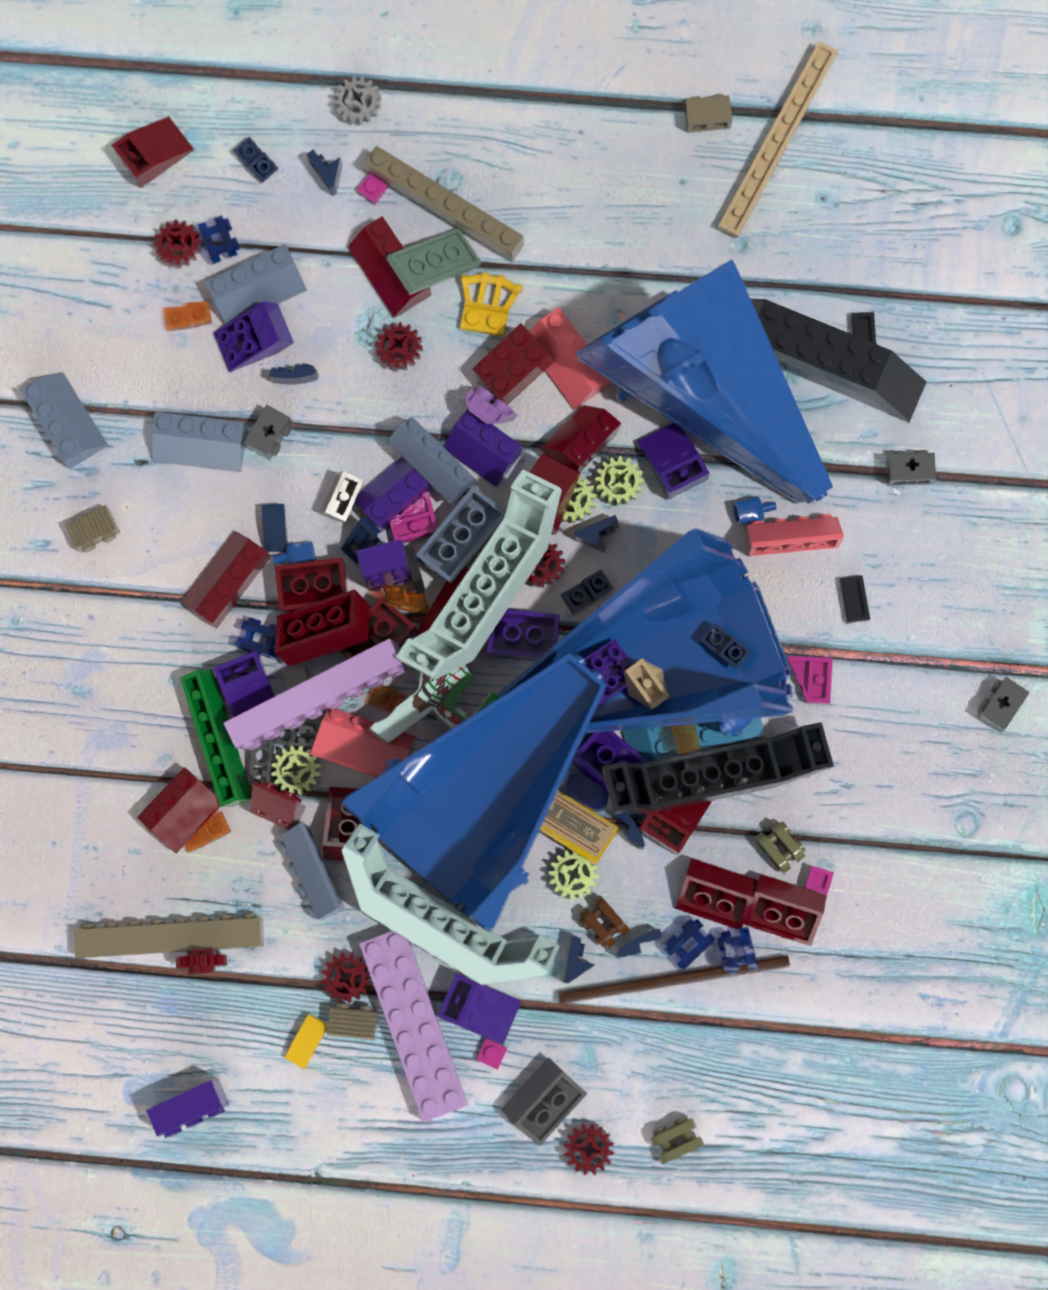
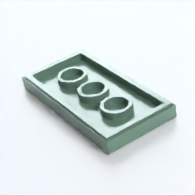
(433, 261)

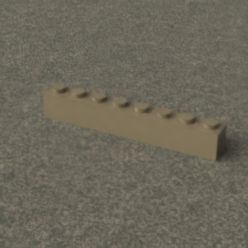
(444, 204)
(168, 938)

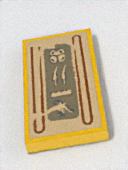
(578, 828)

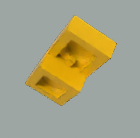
(306, 1041)

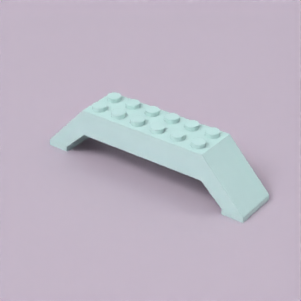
(490, 582)
(436, 924)

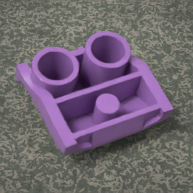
(488, 408)

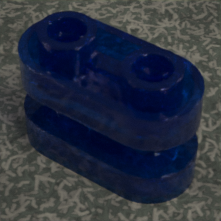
(223, 227)
(253, 627)
(587, 792)
(690, 929)
(731, 961)

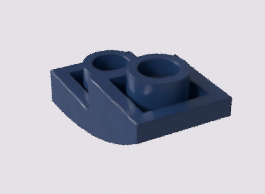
(255, 160)
(301, 374)
(587, 591)
(725, 646)

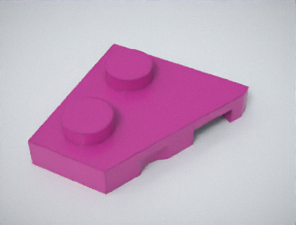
(416, 521)
(814, 677)

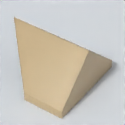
(646, 683)

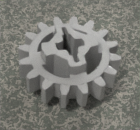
(352, 108)

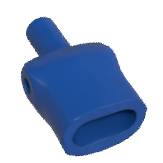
(751, 510)
(297, 553)

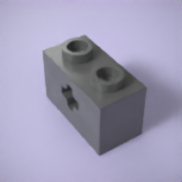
(268, 421)
(900, 474)
(998, 717)

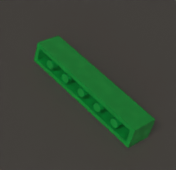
(218, 749)

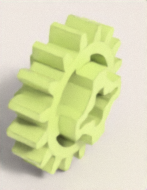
(613, 473)
(580, 494)
(294, 759)
(563, 869)

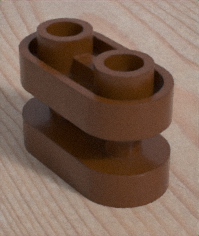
(603, 936)

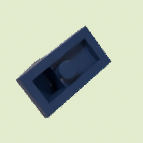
(327, 172)
(591, 534)
(362, 536)
(574, 967)

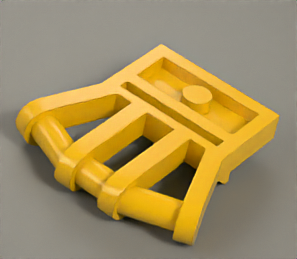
(483, 317)

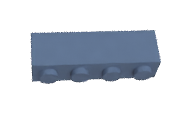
(265, 278)
(64, 418)
(198, 441)
(432, 460)
(461, 535)
(312, 872)

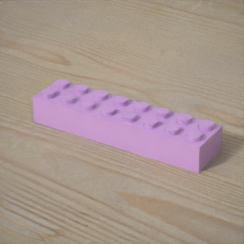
(315, 695)
(414, 1025)

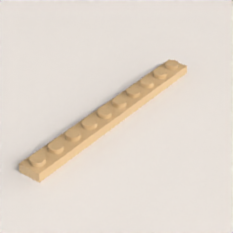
(778, 139)

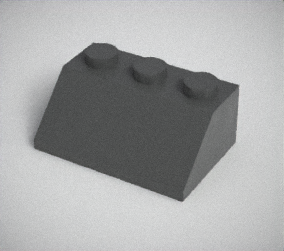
(543, 1101)

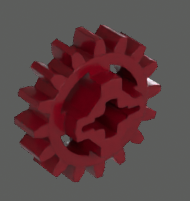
(181, 234)
(402, 340)
(549, 559)
(201, 961)
(337, 983)
(573, 1146)

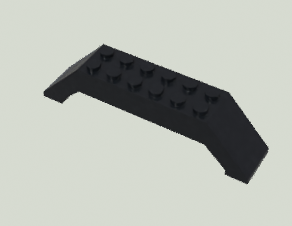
(841, 358)
(717, 772)

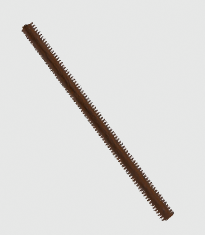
(657, 981)

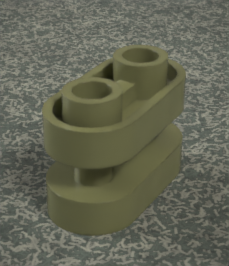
(793, 848)
(681, 1127)

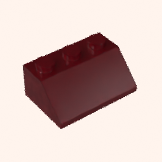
(582, 437)
(310, 582)
(180, 810)
(716, 894)
(786, 910)

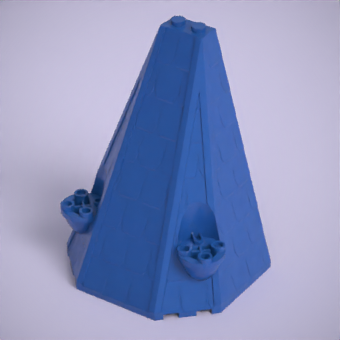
(715, 375)
(663, 619)
(481, 792)

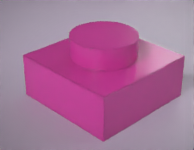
(372, 189)
(819, 880)
(492, 1053)

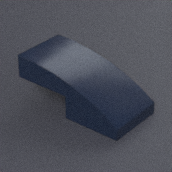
(274, 527)
(633, 833)
(634, 946)

